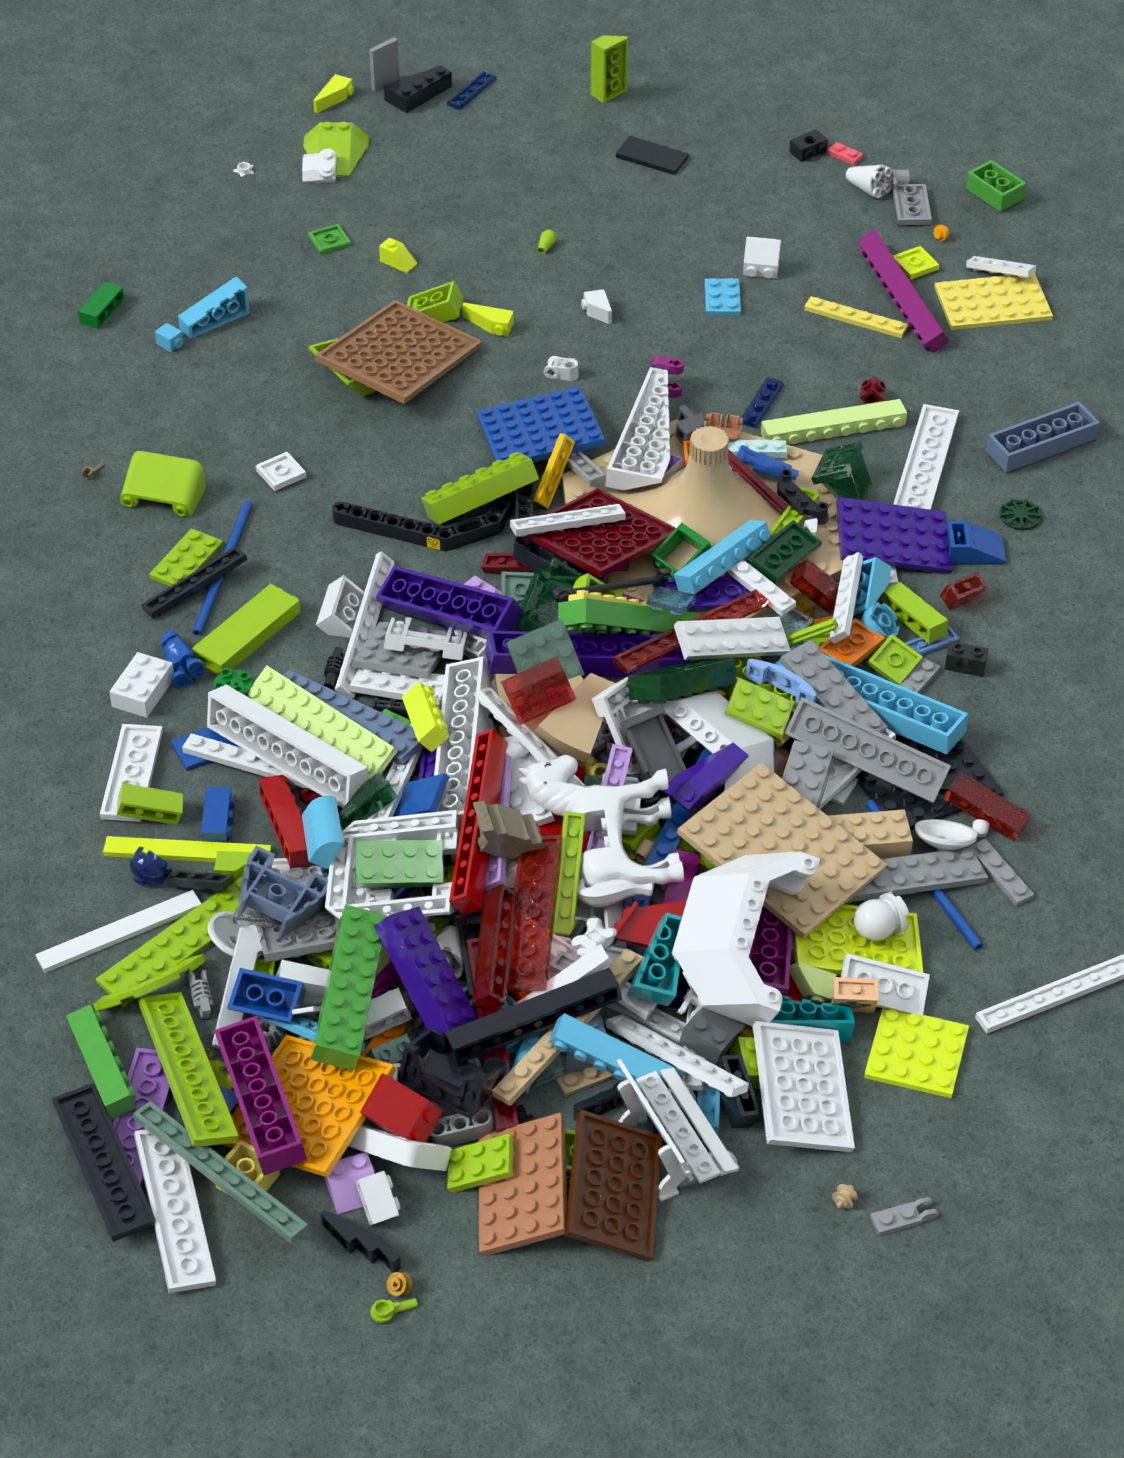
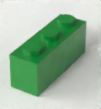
(101, 305)

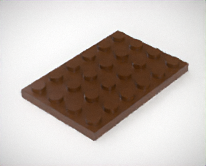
(614, 1186)

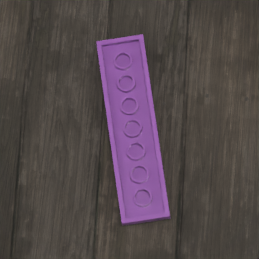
(149, 1084)

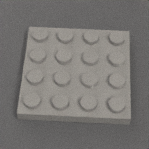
(411, 662)

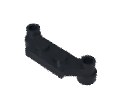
(800, 500)

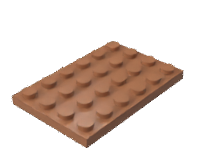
(535, 1199)

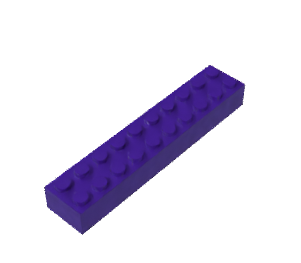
(592, 649)

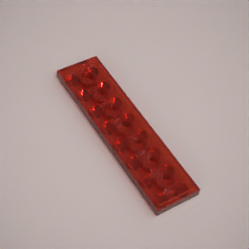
(534, 915)

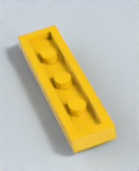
(554, 471)

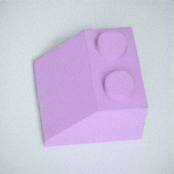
(342, 1182)

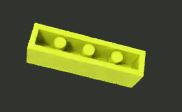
(425, 716)

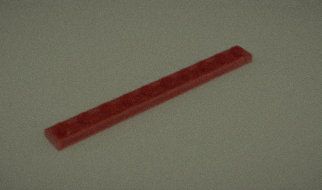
(668, 641)

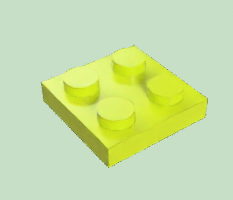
(916, 262)

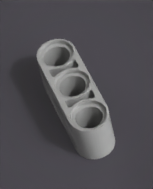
(472, 1129)

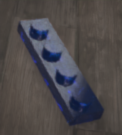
(762, 402)

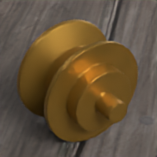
(399, 1284)

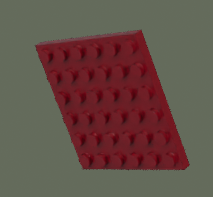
(605, 545)

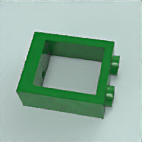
(681, 533)

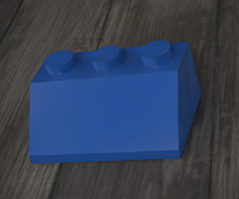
(266, 995)

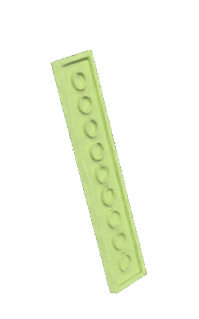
(321, 720)

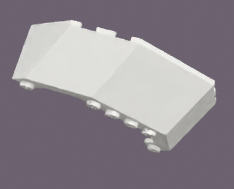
(705, 721)
(721, 927)

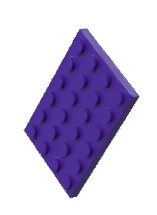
(894, 534)

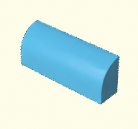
(322, 830)

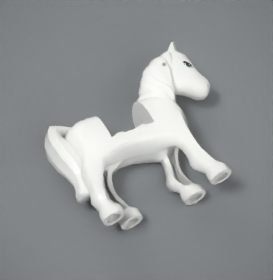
(605, 872)

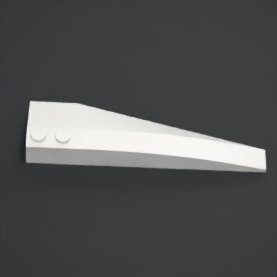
(644, 443)

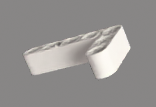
(400, 1149)

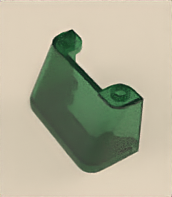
(538, 601)

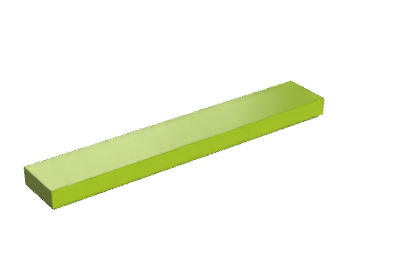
(569, 872)

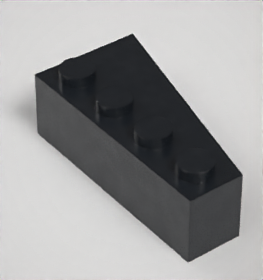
(418, 88)

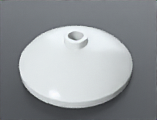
(945, 834)
(225, 932)

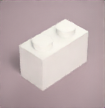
(377, 1197)

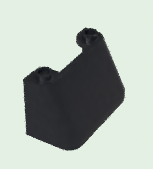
(438, 1077)

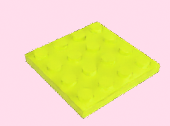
(917, 1052)

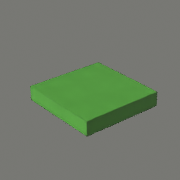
(329, 239)

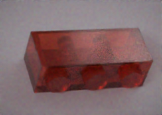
(815, 585)

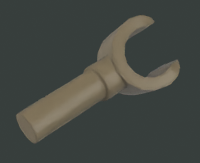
(91, 471)

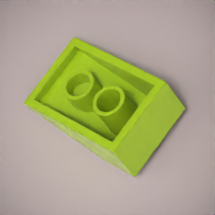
(439, 302)

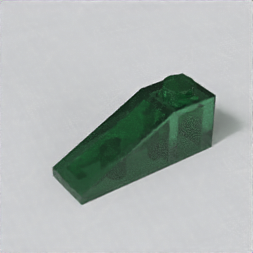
(367, 800)

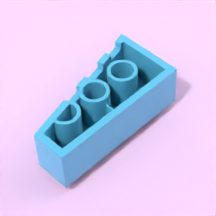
(216, 309)

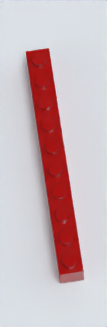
(483, 785)

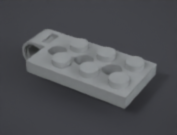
(910, 200)

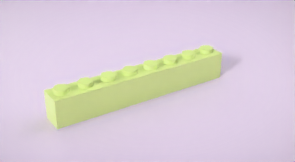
(835, 422)

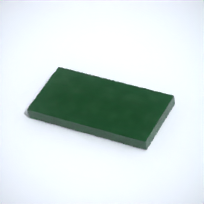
(784, 551)

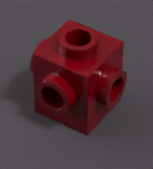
(873, 391)

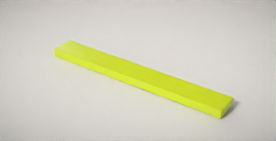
(174, 849)

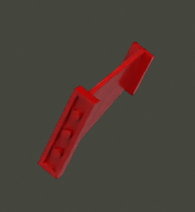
(640, 922)

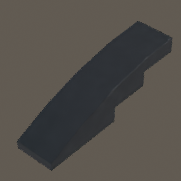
(356, 1237)

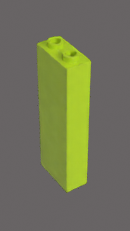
(247, 629)

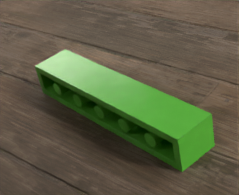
(101, 1062)

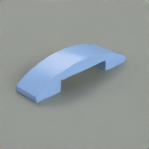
(780, 677)

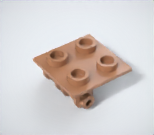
(732, 429)

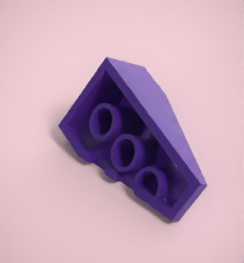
(701, 781)

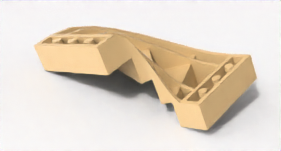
(572, 726)

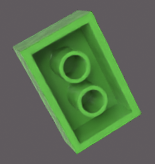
(996, 185)

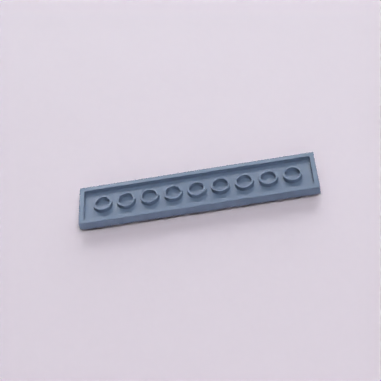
(383, 726)

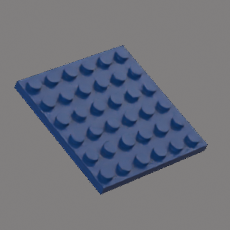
(535, 425)

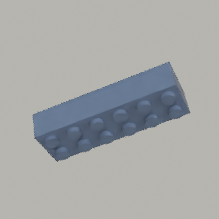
(1042, 436)

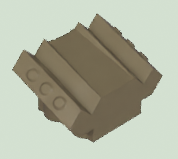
(506, 830)

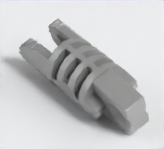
(201, 993)

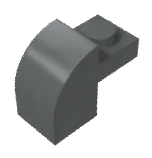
(687, 423)

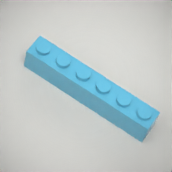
(722, 556)
(603, 1050)

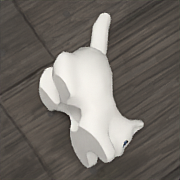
(594, 936)

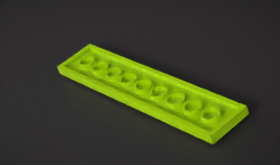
(174, 944)
(188, 1070)

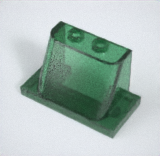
(844, 472)

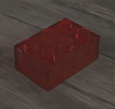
(538, 690)

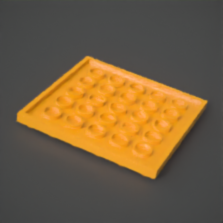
(321, 1100)

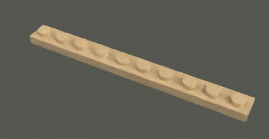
(543, 1052)

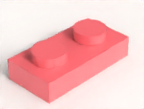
(845, 153)

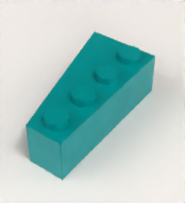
(658, 971)
(817, 1016)

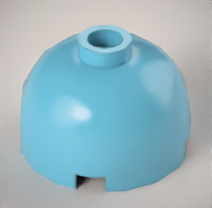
(880, 620)

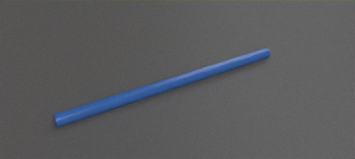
(215, 586)
(945, 903)

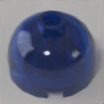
(148, 868)

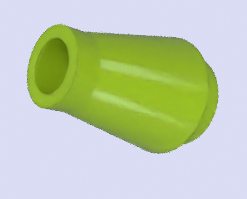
(546, 241)

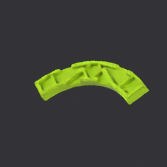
(150, 985)

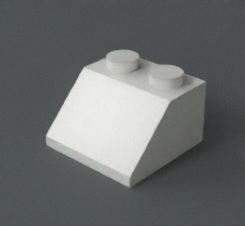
(761, 257)

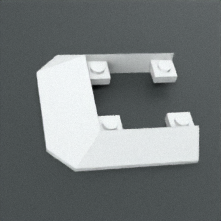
(425, 826)

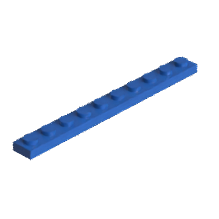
(666, 843)

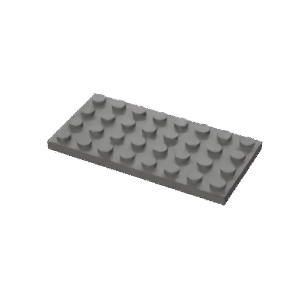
(311, 936)

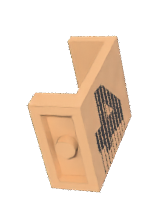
(857, 993)

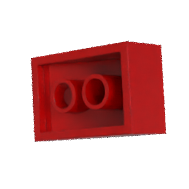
(400, 1110)

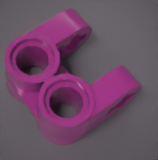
(674, 367)

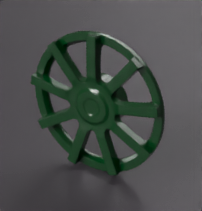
(1020, 513)

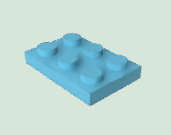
(722, 297)

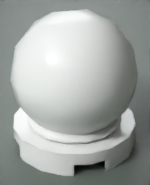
(881, 917)

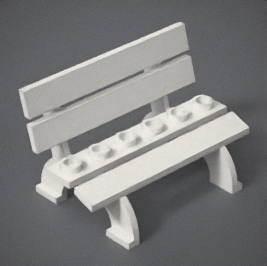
(667, 1107)

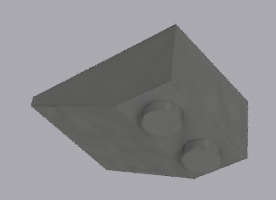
(711, 1034)

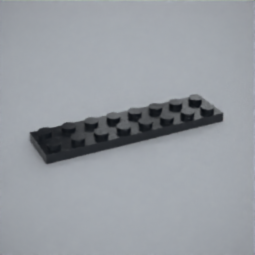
(103, 1162)

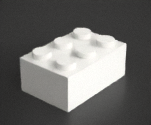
(141, 684)

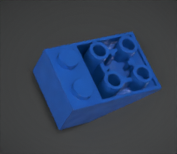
(973, 544)

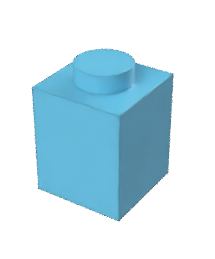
(169, 337)

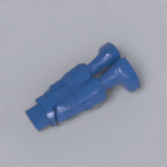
(764, 464)
(181, 657)

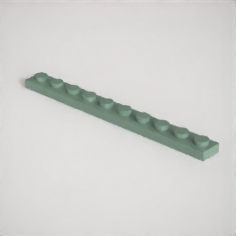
(222, 1173)

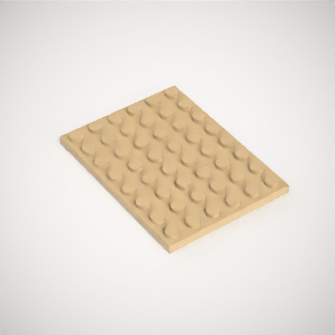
(771, 817)

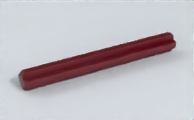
(756, 483)

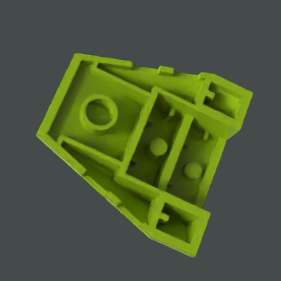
(343, 138)

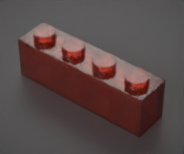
(988, 806)

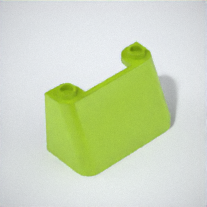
(165, 481)

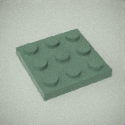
(543, 645)

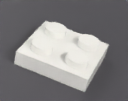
(280, 471)

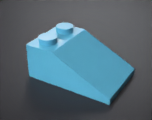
(872, 583)

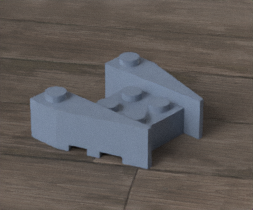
(277, 894)

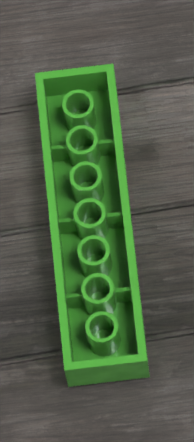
(617, 617)
(348, 989)

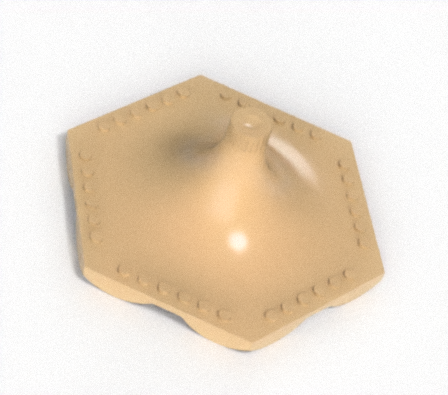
(714, 504)

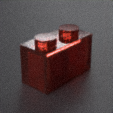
(963, 590)

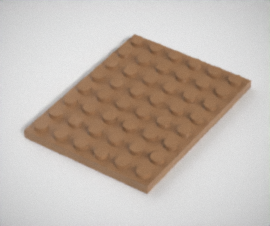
(398, 351)

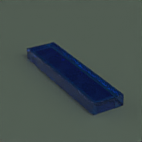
(471, 90)

